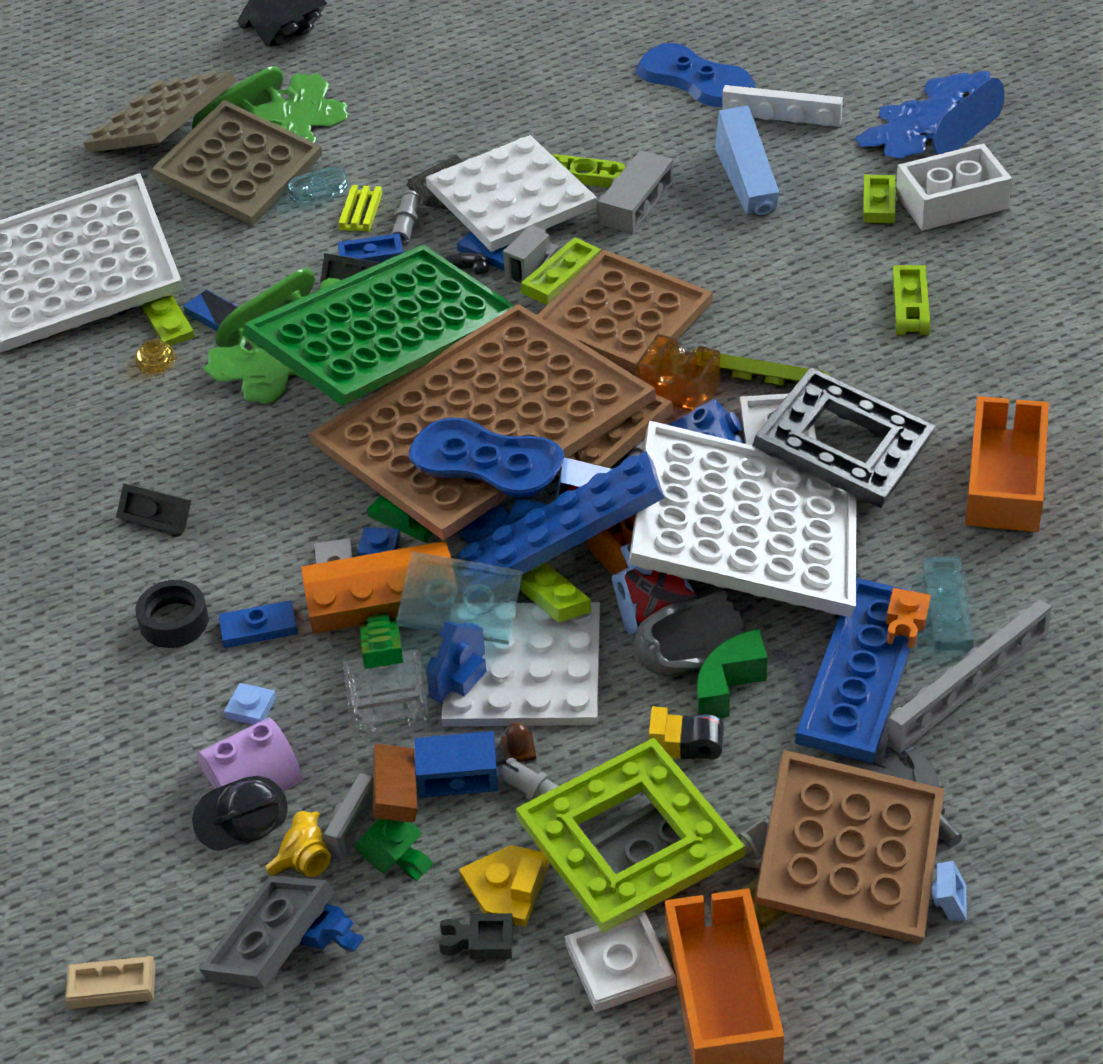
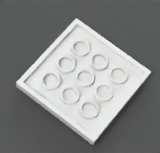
(509, 191)
(539, 678)

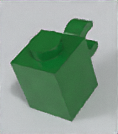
(390, 843)

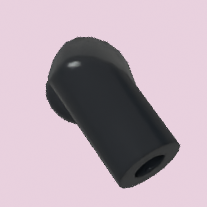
(463, 260)

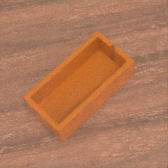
(1007, 465)
(724, 981)

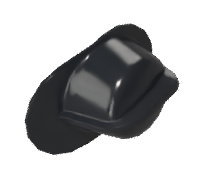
(239, 812)

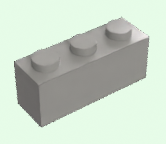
(635, 191)

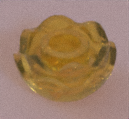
(154, 356)

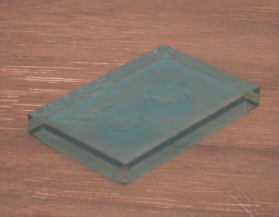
(459, 592)

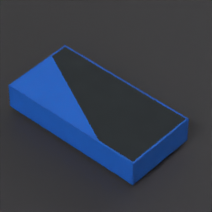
(209, 309)

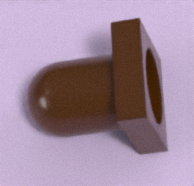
(518, 743)

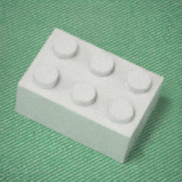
(953, 186)

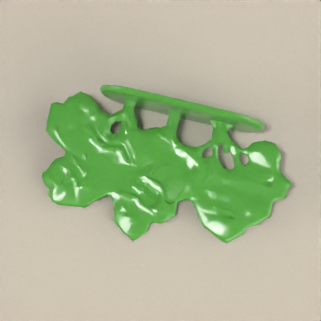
(300, 112)
(261, 373)

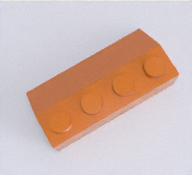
(355, 587)

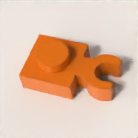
(907, 614)

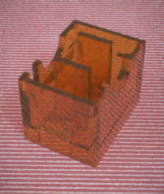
(680, 375)

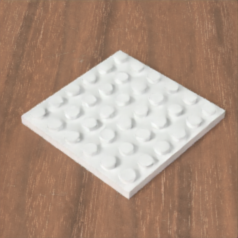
(81, 261)
(746, 523)

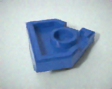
(458, 661)

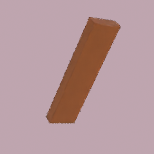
(394, 783)

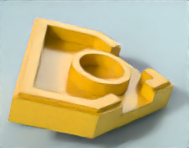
(507, 881)

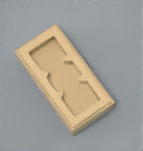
(110, 982)

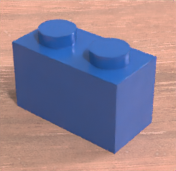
(456, 764)

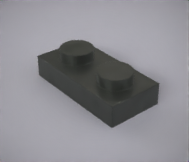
(153, 508)

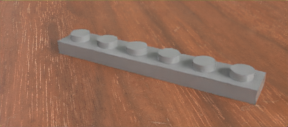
(968, 676)

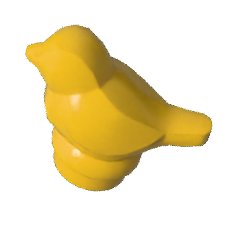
(302, 847)

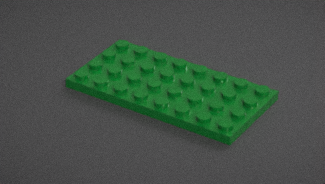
(376, 323)

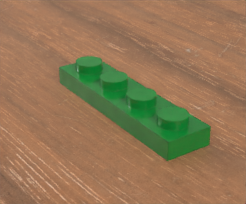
(380, 641)

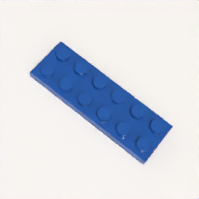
(571, 517)
(856, 680)

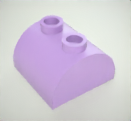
(252, 752)

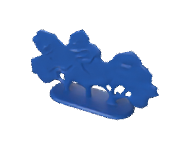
(939, 116)

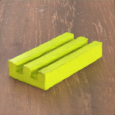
(349, 205)

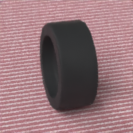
(175, 633)

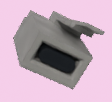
(527, 254)

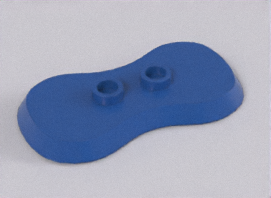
(681, 68)
(467, 450)

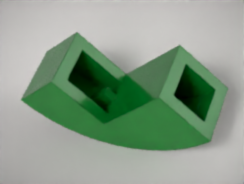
(730, 664)

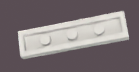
(785, 105)

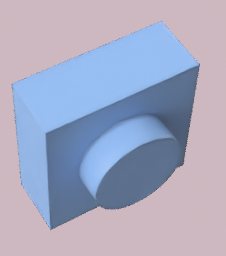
(250, 704)
(950, 891)

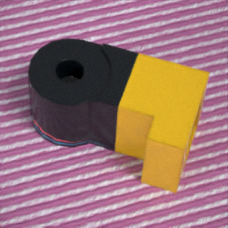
(687, 735)

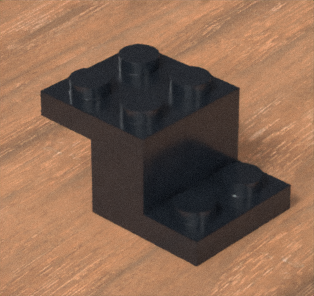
(280, 19)

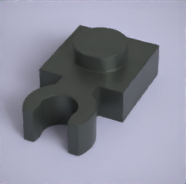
(485, 937)

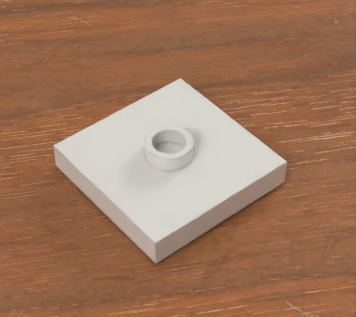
(620, 962)

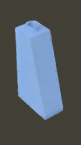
(746, 160)

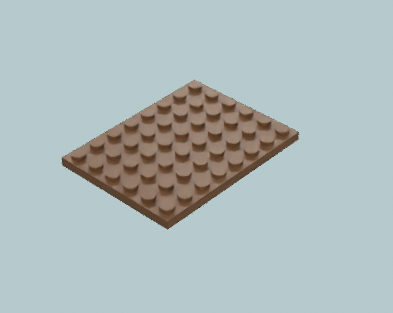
(507, 377)

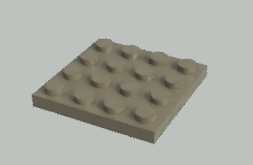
(159, 111)
(237, 162)

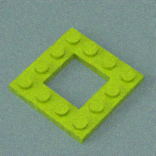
(613, 898)

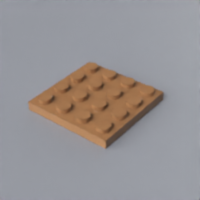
(623, 306)
(850, 847)

